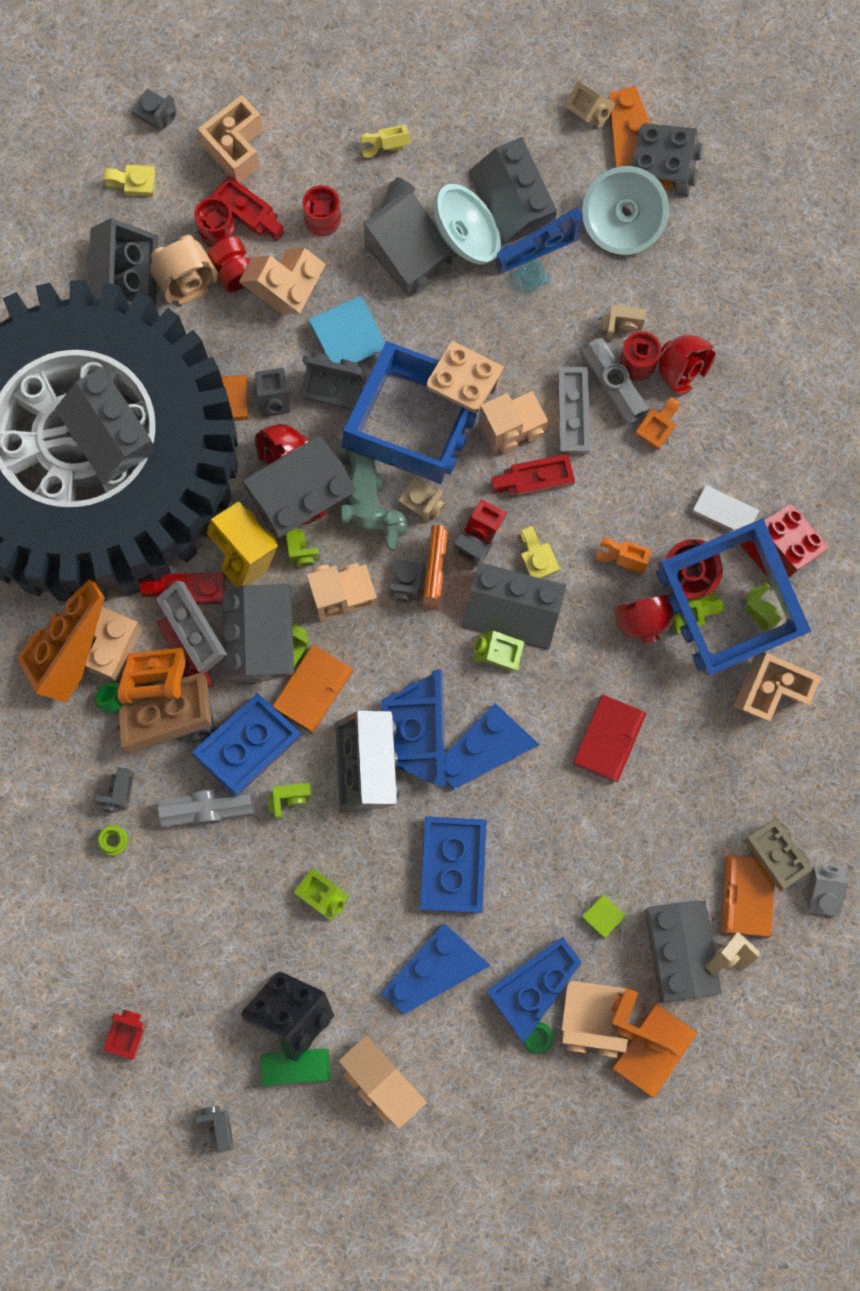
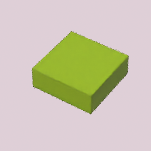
(603, 916)

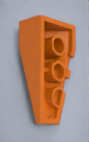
(58, 654)

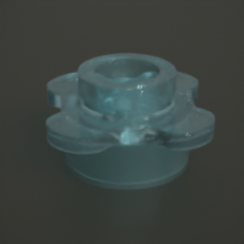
(534, 266)

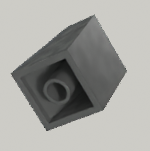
(407, 243)

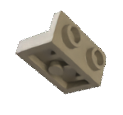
(778, 854)

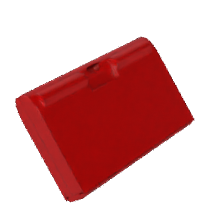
(609, 738)

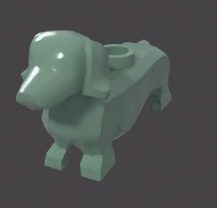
(363, 504)

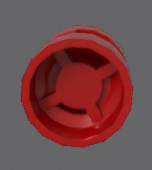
(321, 210)
(214, 220)
(230, 262)
(640, 355)

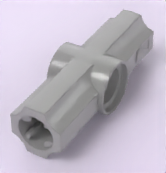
(624, 395)
(204, 807)

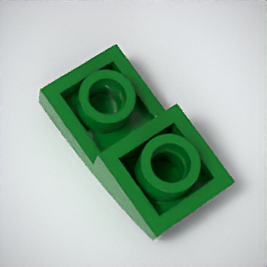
(308, 1069)

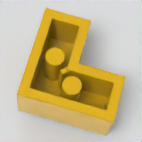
(244, 543)

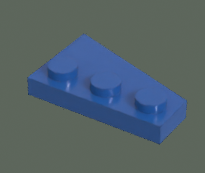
(541, 242)
(486, 746)
(433, 970)
(534, 987)

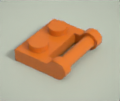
(151, 667)

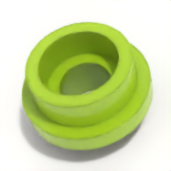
(105, 833)

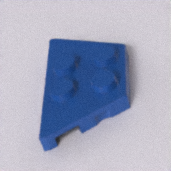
(420, 728)

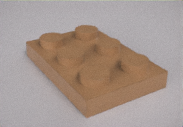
(162, 719)

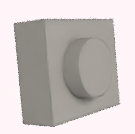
(828, 890)

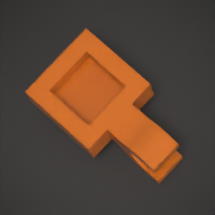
(657, 426)
(629, 555)

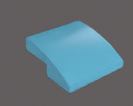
(347, 332)

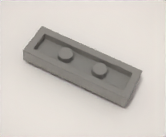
(573, 410)
(191, 626)

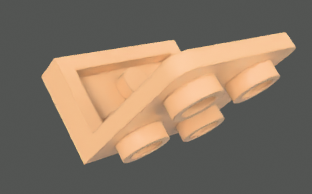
(465, 377)
(590, 1018)

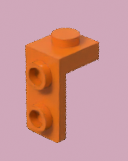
(623, 1007)

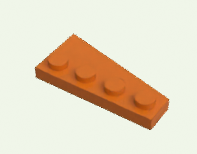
(625, 126)

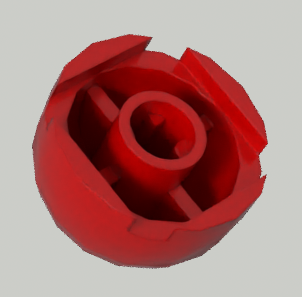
(685, 357)
(277, 441)
(700, 578)
(645, 618)

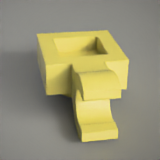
(389, 138)
(136, 180)
(537, 559)

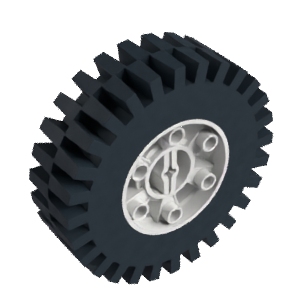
(150, 509)

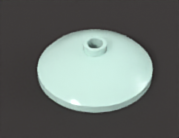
(605, 205)
(466, 224)

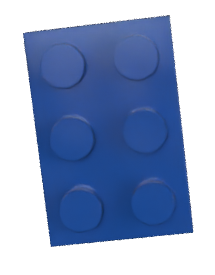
(246, 745)
(453, 865)

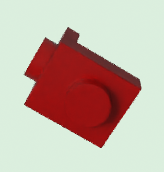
(485, 521)
(125, 1034)

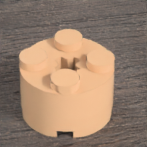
(182, 270)

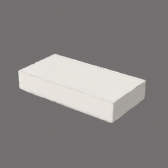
(723, 509)

